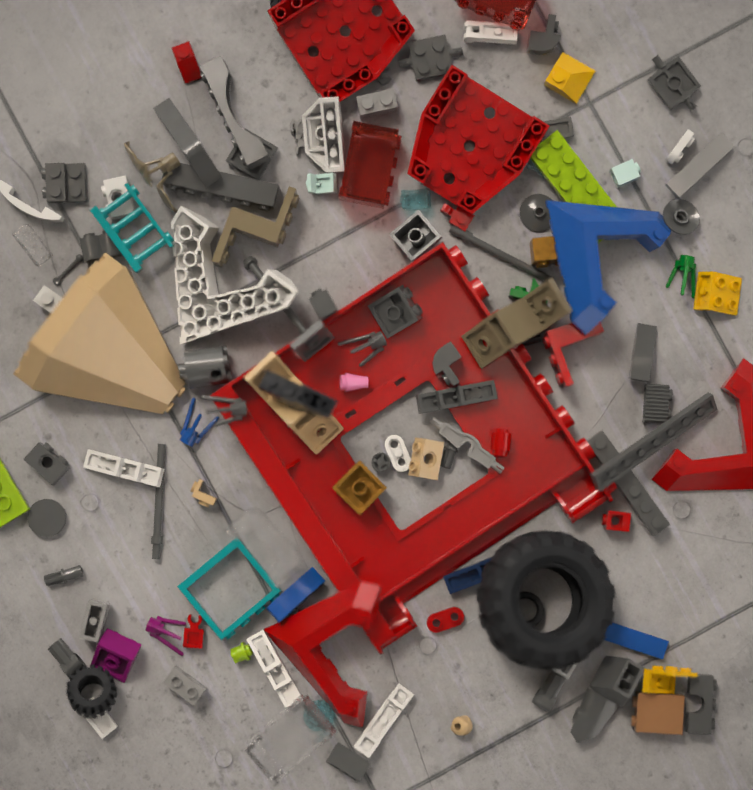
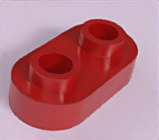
(444, 617)

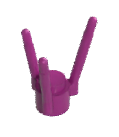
(156, 627)

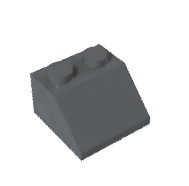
(415, 235)

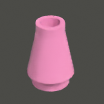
(353, 382)

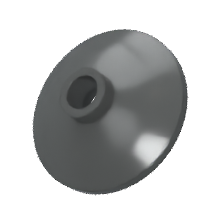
(686, 212)
(528, 215)

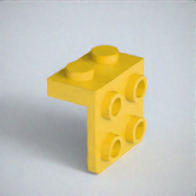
(663, 681)

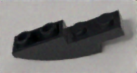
(298, 396)

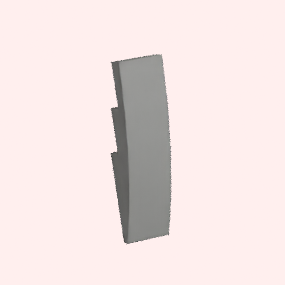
(699, 165)

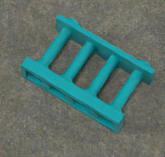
(113, 229)

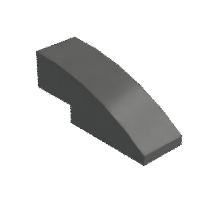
(643, 352)

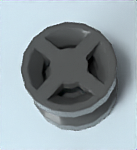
(381, 462)

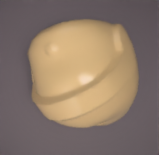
(461, 725)

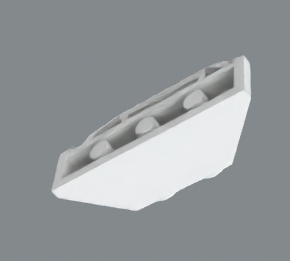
(324, 134)

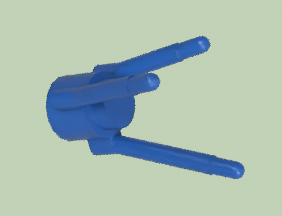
(189, 435)

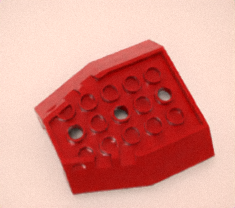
(342, 62)
(500, 143)

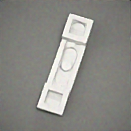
(46, 215)
(383, 720)

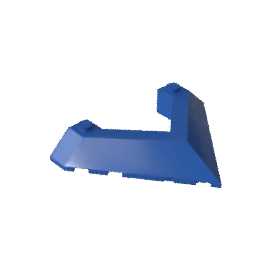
(576, 247)

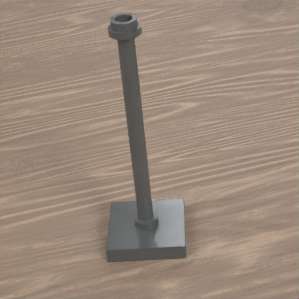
(311, 339)

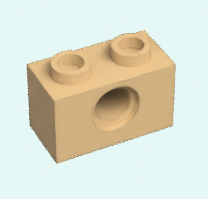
(432, 451)

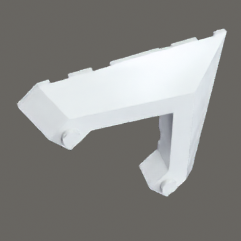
(199, 304)

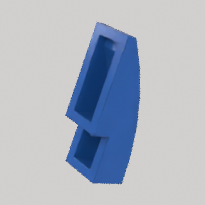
(296, 594)

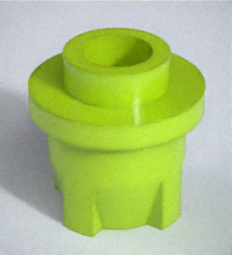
(241, 652)

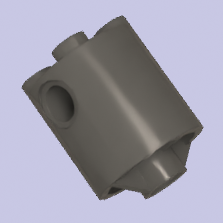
(206, 367)

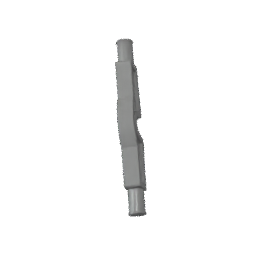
(459, 438)

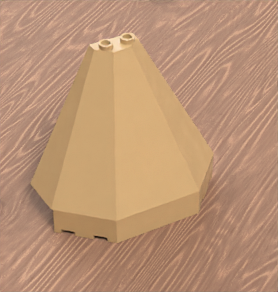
(103, 346)

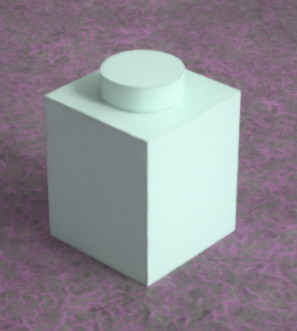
(625, 173)

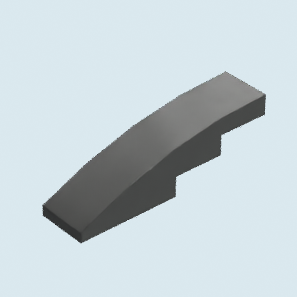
(456, 396)

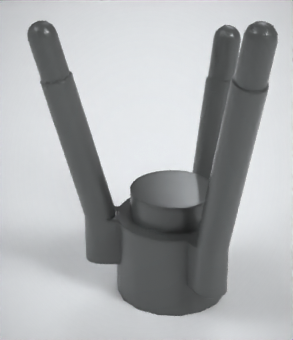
(375, 340)
(237, 409)

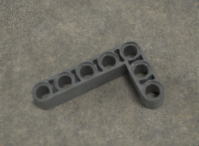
(188, 142)

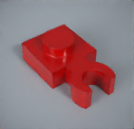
(193, 636)

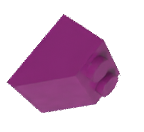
(116, 654)

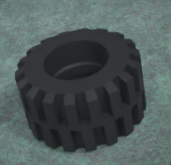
(91, 676)

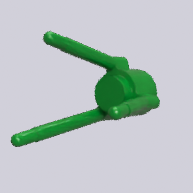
(685, 265)

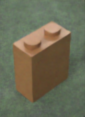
(658, 713)

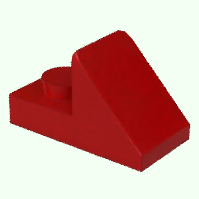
(186, 62)

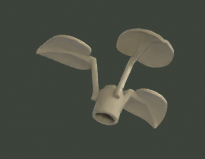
(165, 164)

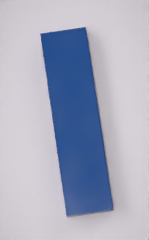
(636, 640)

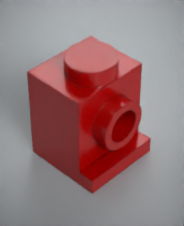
(623, 520)

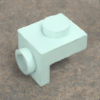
(321, 183)

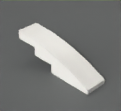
(123, 468)
(273, 668)

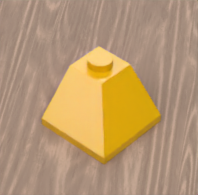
(569, 77)

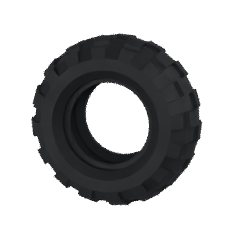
(590, 592)

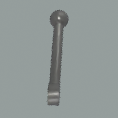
(57, 280)

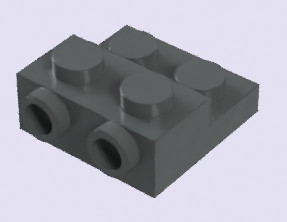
(64, 182)
(395, 311)

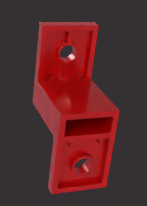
(563, 337)

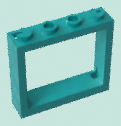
(244, 619)

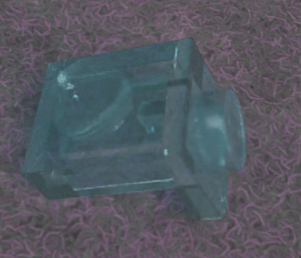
(415, 199)

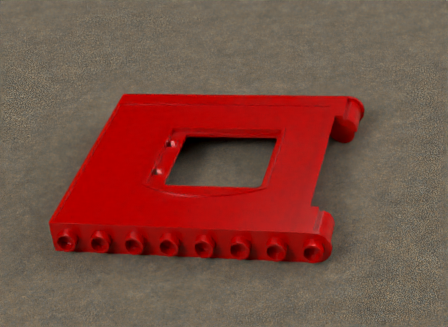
(539, 471)

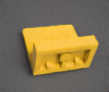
(717, 292)

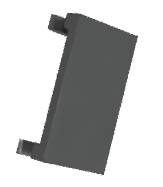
(348, 762)

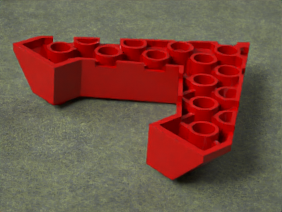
(722, 472)
(304, 631)

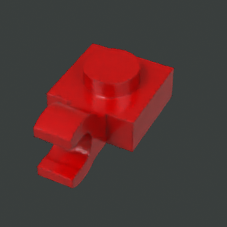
(459, 217)

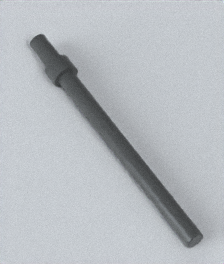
(468, 237)
(157, 539)

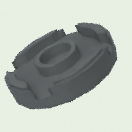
(46, 517)

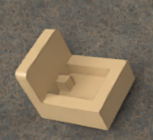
(204, 499)

